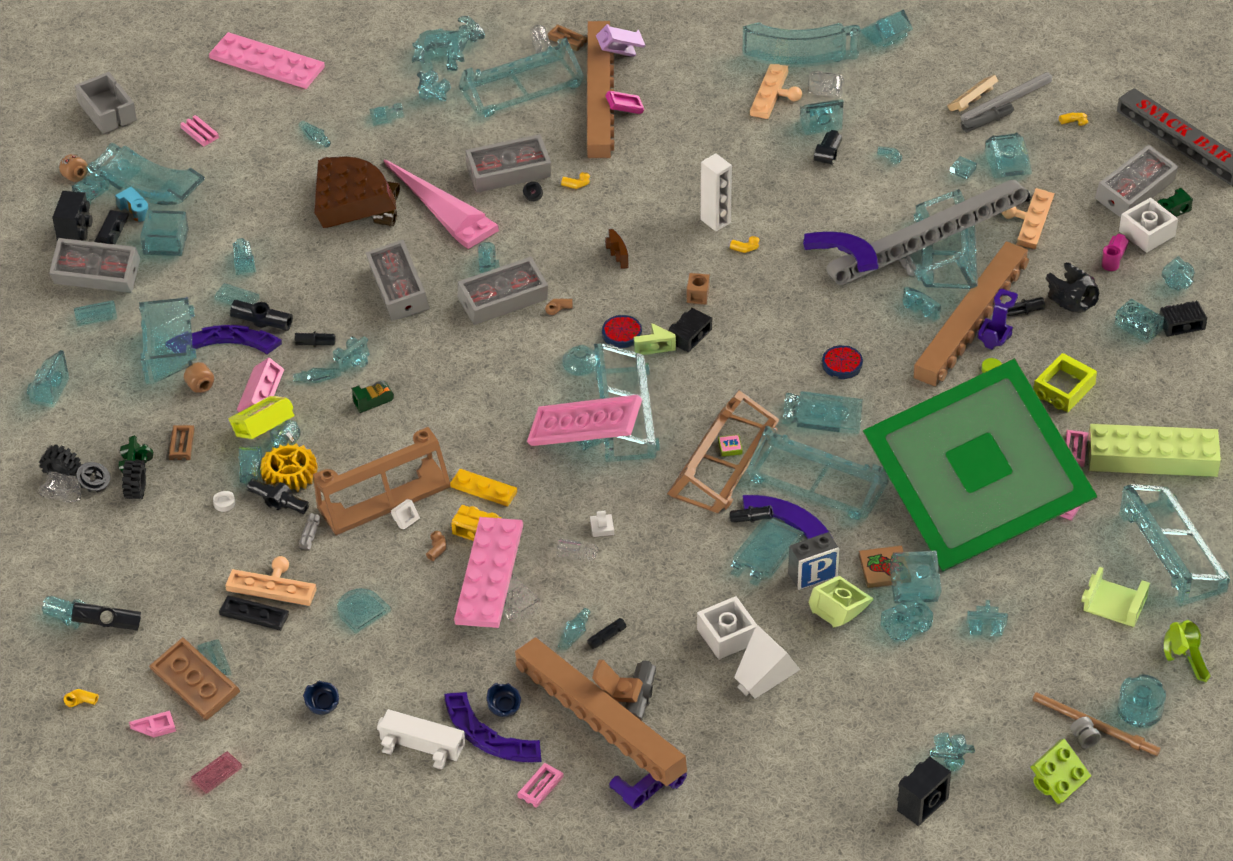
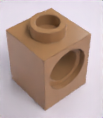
(698, 288)

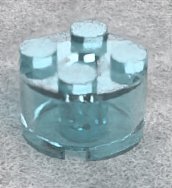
(1141, 701)

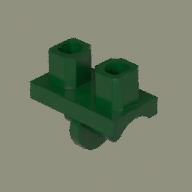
(135, 452)

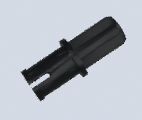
(1027, 306)
(314, 339)
(751, 514)

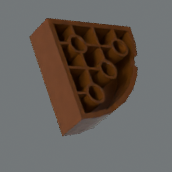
(350, 191)

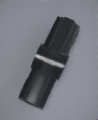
(261, 315)
(120, 617)

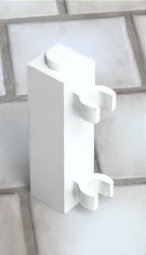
(420, 735)

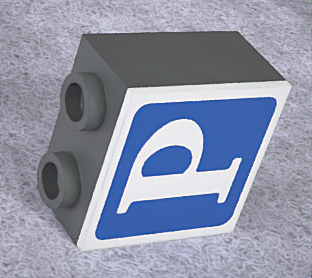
(813, 560)

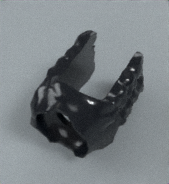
(1070, 292)

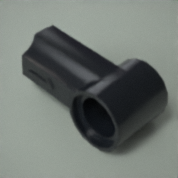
(827, 150)

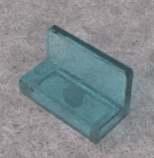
(95, 313)

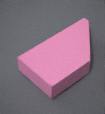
(154, 725)

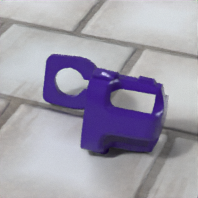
(997, 328)

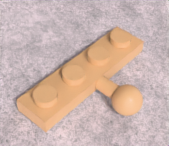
(771, 89)
(1033, 218)
(272, 586)

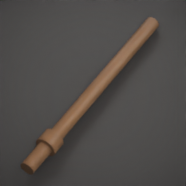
(1137, 742)

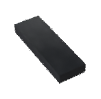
(254, 612)

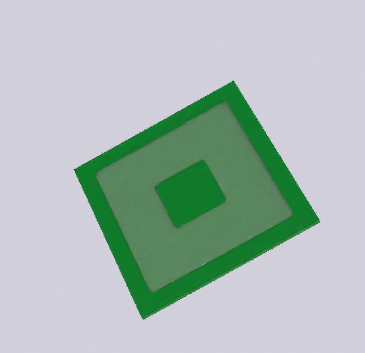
(979, 464)

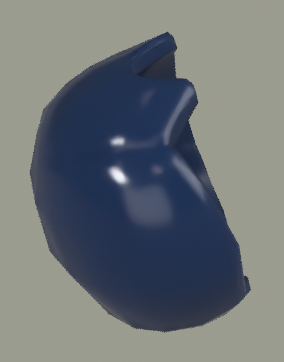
(321, 697)
(503, 699)

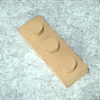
(973, 94)

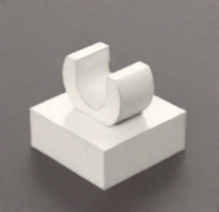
(405, 514)
(602, 524)

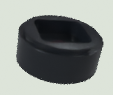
(533, 191)

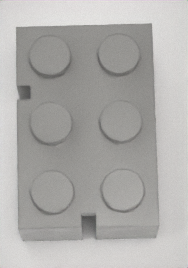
(105, 102)

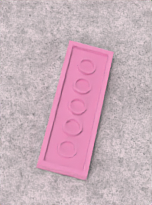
(267, 60)
(584, 420)
(488, 572)

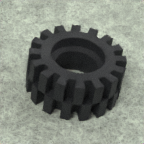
(59, 461)
(134, 479)

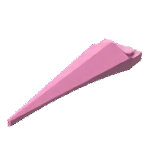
(461, 220)

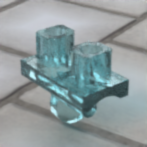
(430, 88)
(354, 355)
(986, 616)
(951, 749)

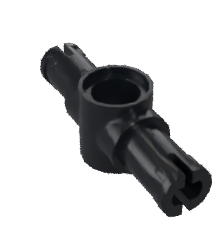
(278, 496)

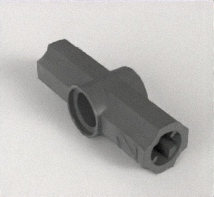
(645, 672)

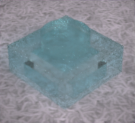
(963, 167)

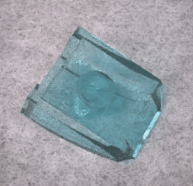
(1007, 155)

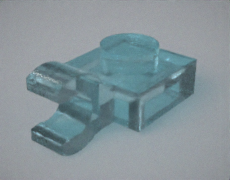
(384, 115)

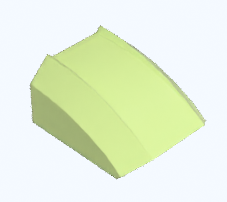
(838, 601)

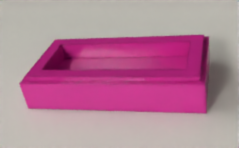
(624, 102)

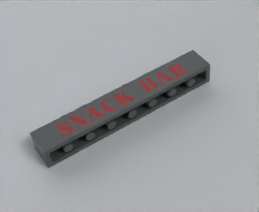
(1177, 134)

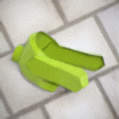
(1181, 638)

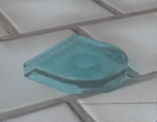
(361, 608)

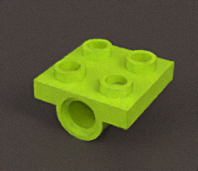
(1059, 772)

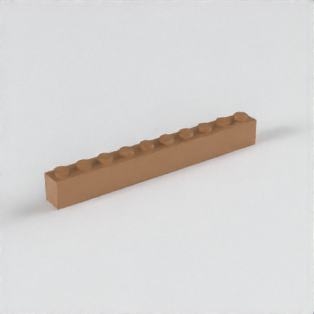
(598, 84)
(970, 315)
(601, 712)

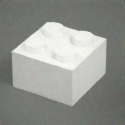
(1148, 225)
(726, 627)

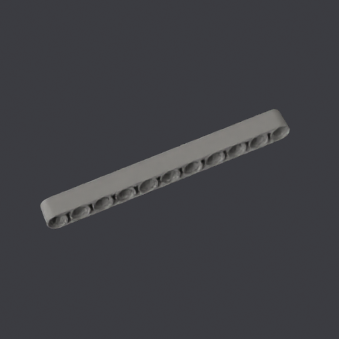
(933, 229)

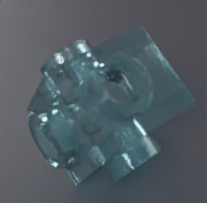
(1178, 274)

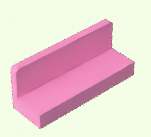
(261, 383)

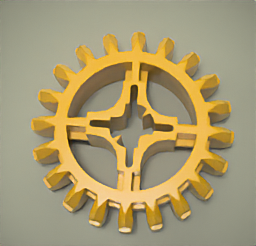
(288, 461)

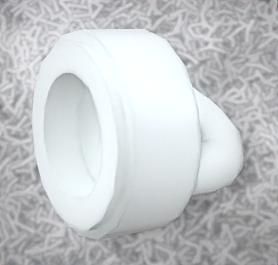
(224, 501)

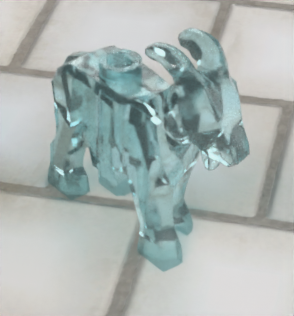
(446, 43)

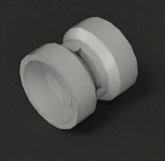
(1085, 732)

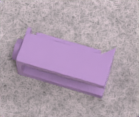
(619, 40)

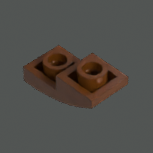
(617, 248)

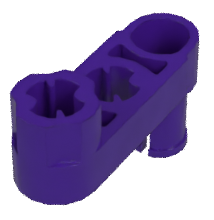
(642, 791)

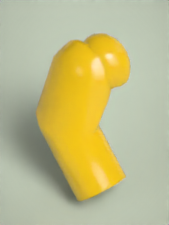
(1072, 117)
(582, 181)
(745, 247)
(80, 696)

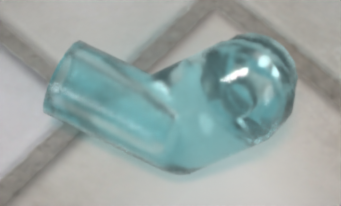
(891, 153)

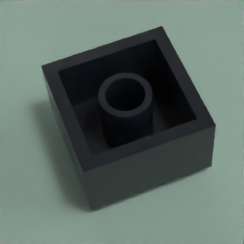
(72, 216)
(923, 790)

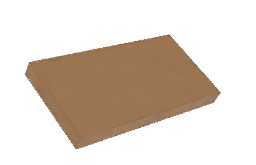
(194, 678)

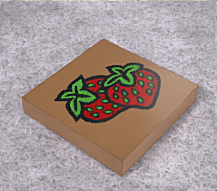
(876, 565)

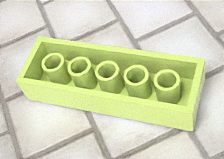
(1154, 450)

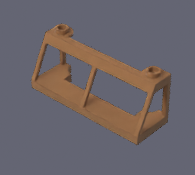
(430, 482)
(724, 499)

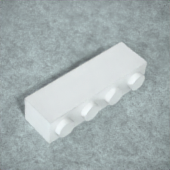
(716, 192)

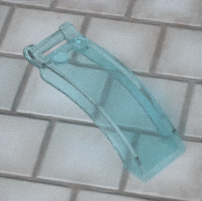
(799, 47)
(150, 180)

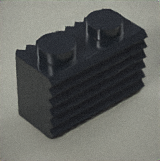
(1183, 318)
(691, 329)

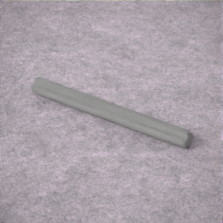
(1009, 96)

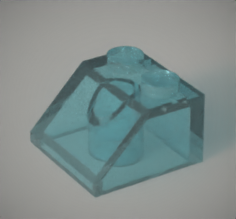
(887, 29)
(822, 117)
(49, 381)

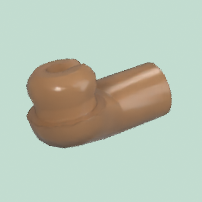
(556, 305)
(439, 545)

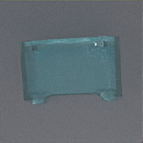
(166, 338)

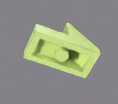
(657, 342)

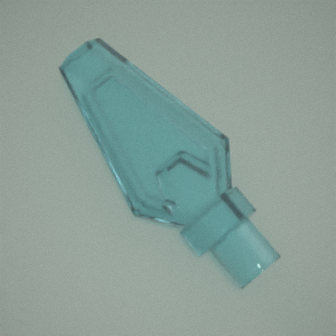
(314, 133)
(317, 375)
(574, 629)

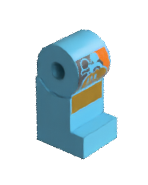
(133, 203)

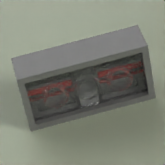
(508, 163)
(1136, 181)
(94, 265)
(397, 280)
(502, 290)

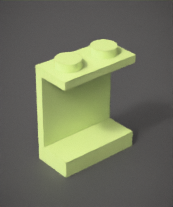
(1114, 600)

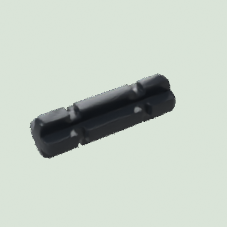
(606, 633)

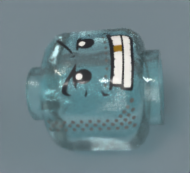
(285, 433)

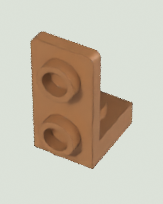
(618, 688)

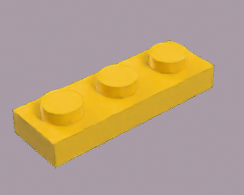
(483, 487)

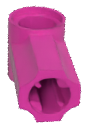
(1113, 252)

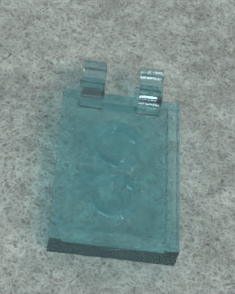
(823, 412)
(765, 550)

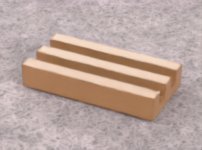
(555, 36)
(180, 454)

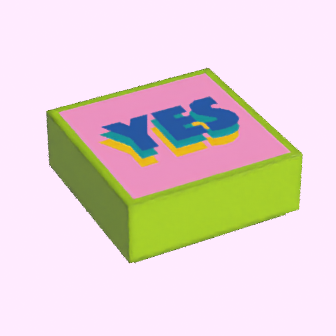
(730, 445)

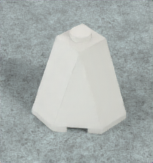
(763, 665)

